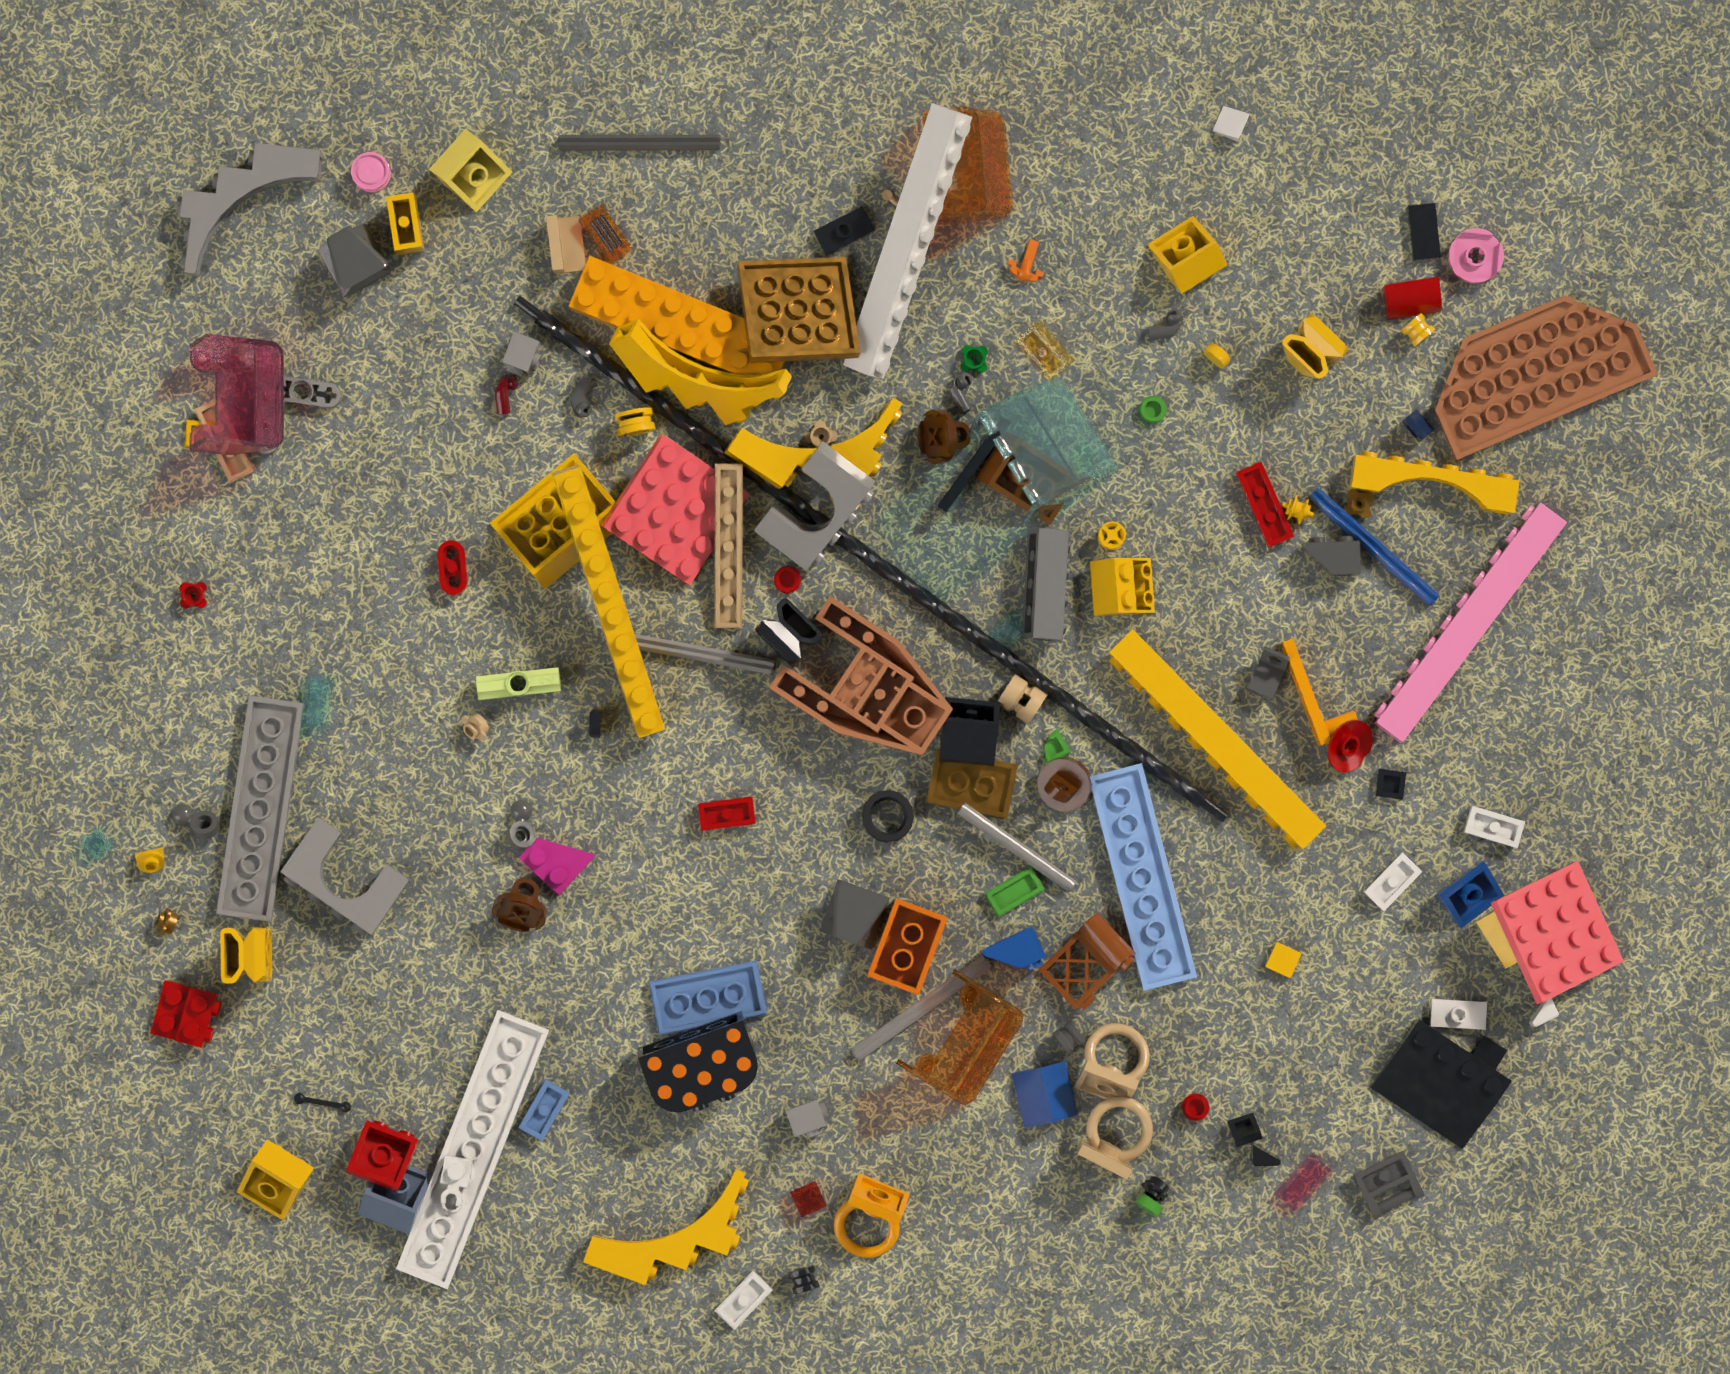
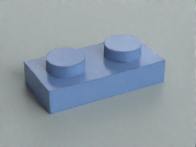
(544, 1110)

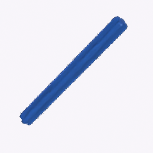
(1374, 546)

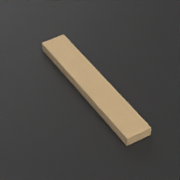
(728, 545)

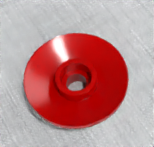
(1349, 745)

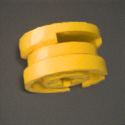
(636, 425)

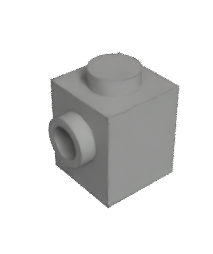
(522, 355)
(808, 1118)

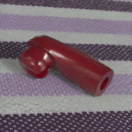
(501, 393)

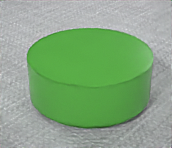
(1152, 409)
(1149, 1205)

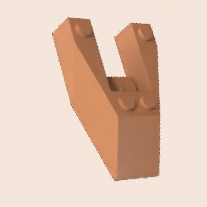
(879, 696)

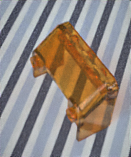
(972, 1046)

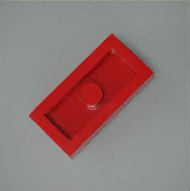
(726, 813)

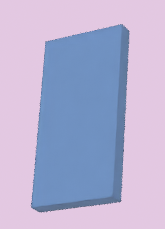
(706, 996)

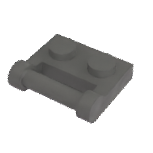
(1385, 1176)

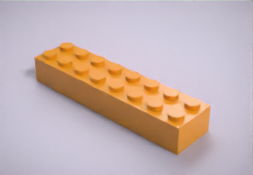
(676, 319)

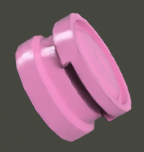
(370, 172)

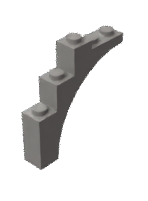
(206, 210)

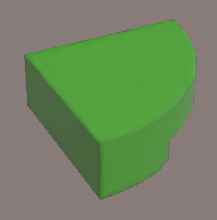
(1055, 747)

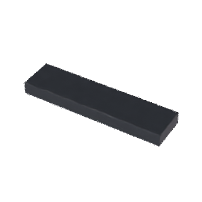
(967, 473)

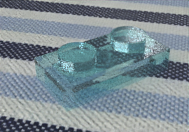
(317, 702)

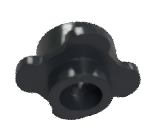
(1155, 1188)

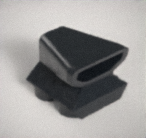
(789, 633)

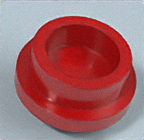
(1195, 1106)

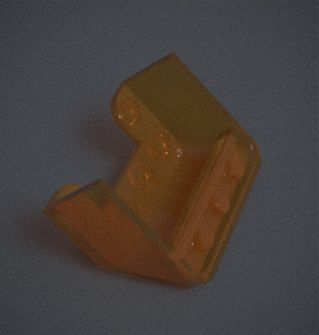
(981, 172)

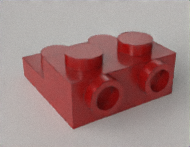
(186, 1014)
(382, 1155)

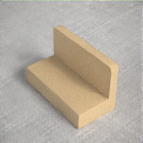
(565, 244)

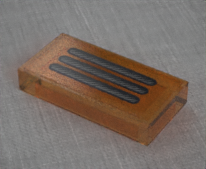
(605, 234)

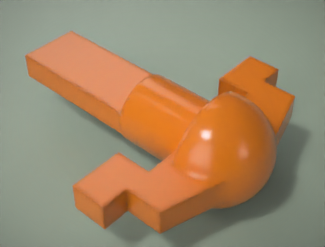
(1023, 273)

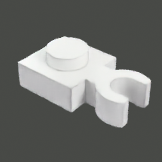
(456, 1174)

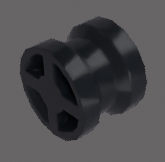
(803, 1279)

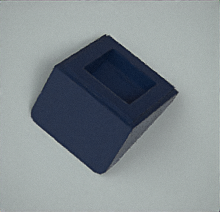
(1417, 425)

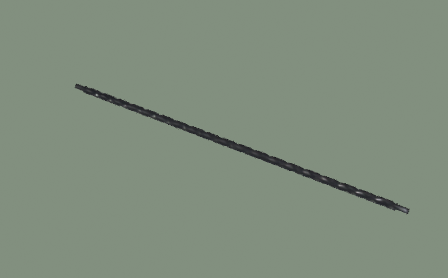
(879, 565)

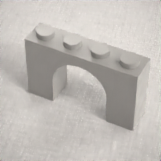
(805, 541)
(306, 870)

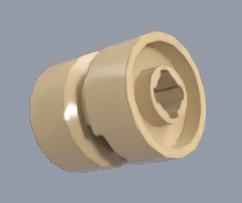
(1014, 692)

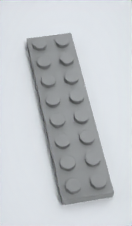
(260, 808)

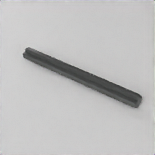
(638, 142)

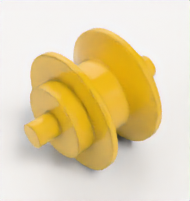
(1297, 509)

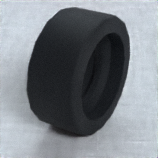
(898, 798)

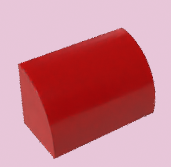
(1412, 298)

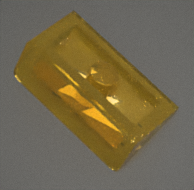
(1045, 350)

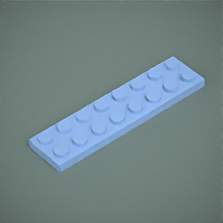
(1142, 877)

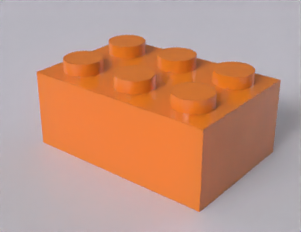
(907, 946)

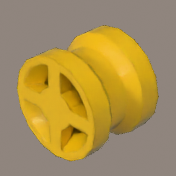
(1418, 330)
(1114, 531)

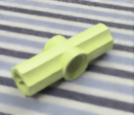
(500, 686)

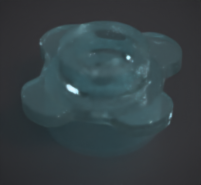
(89, 844)

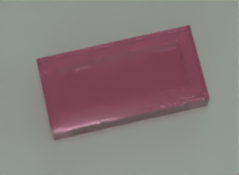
(1303, 1182)

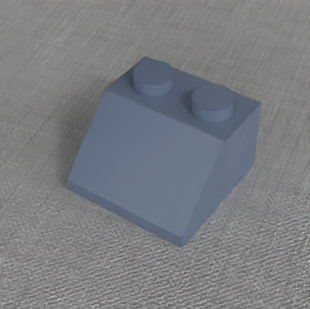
(393, 1207)

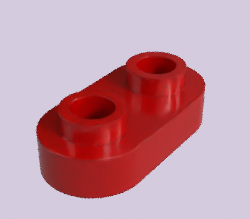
(452, 568)

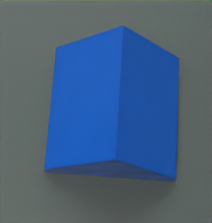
(1470, 894)
(1044, 1094)

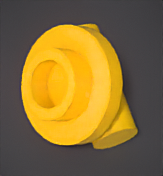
(150, 860)

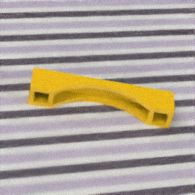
(1489, 492)

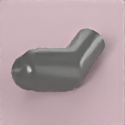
(1169, 326)
(579, 399)

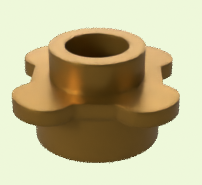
(1363, 510)
(166, 922)

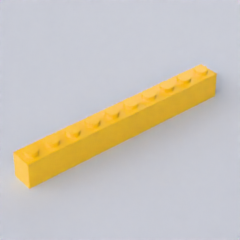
(608, 600)
(1216, 739)

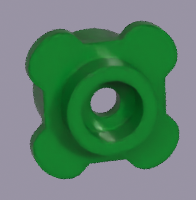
(979, 352)

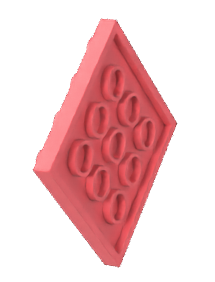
(668, 510)
(1557, 932)

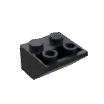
(970, 732)

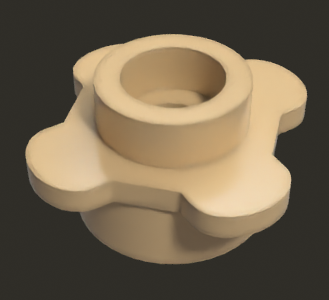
(820, 428)
(475, 727)

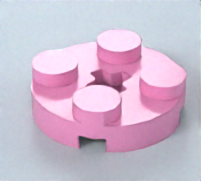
(1487, 246)

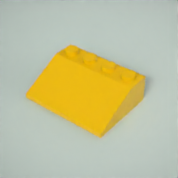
(538, 527)

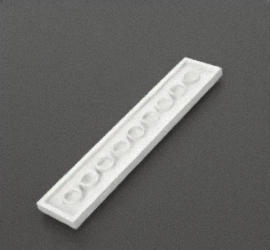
(476, 1135)

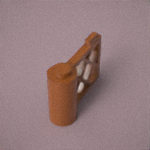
(1105, 946)

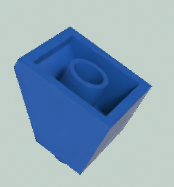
(1018, 950)

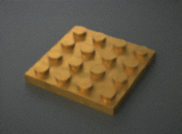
(798, 309)

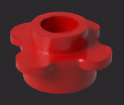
(186, 591)

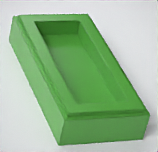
(1014, 891)

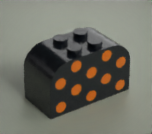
(700, 1064)

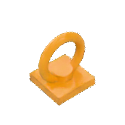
(878, 1202)

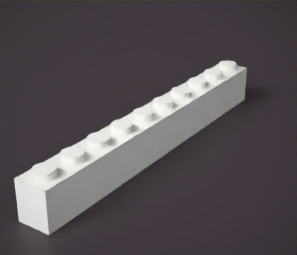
(909, 238)

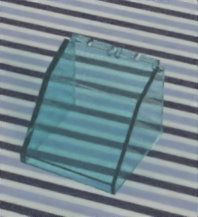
(1050, 444)

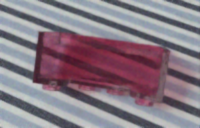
(246, 394)

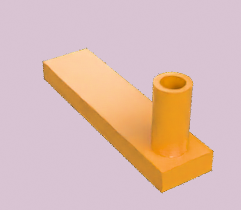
(1321, 729)

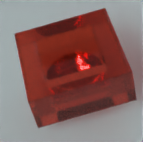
(808, 1198)

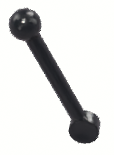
(299, 1098)

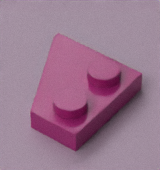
(555, 863)

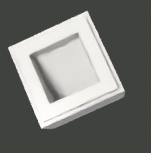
(1231, 123)
(1544, 1013)

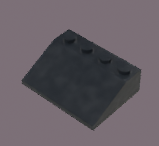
(1440, 1083)

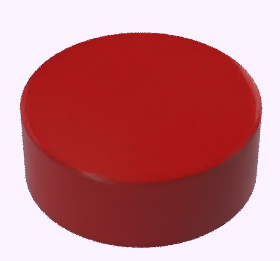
(787, 579)

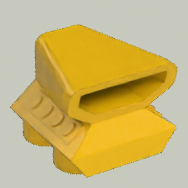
(1313, 348)
(246, 955)

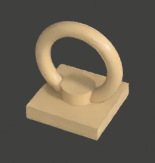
(1107, 1080)
(1105, 1153)

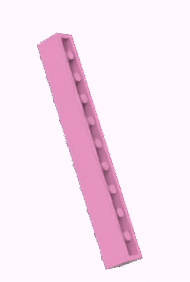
(1470, 621)

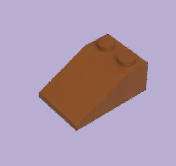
(1000, 478)

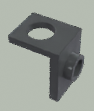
(1268, 674)

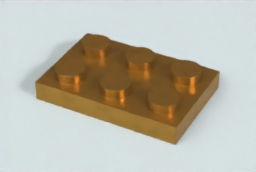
(980, 786)

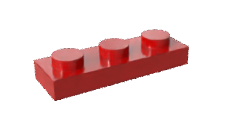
(1264, 504)

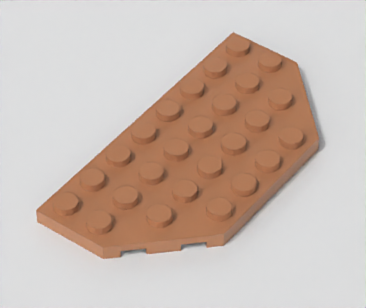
(1536, 372)

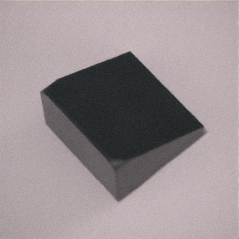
(1263, 1157)

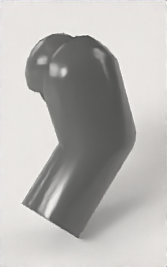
(959, 390)

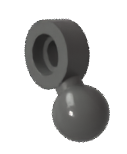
(520, 812)
(184, 815)

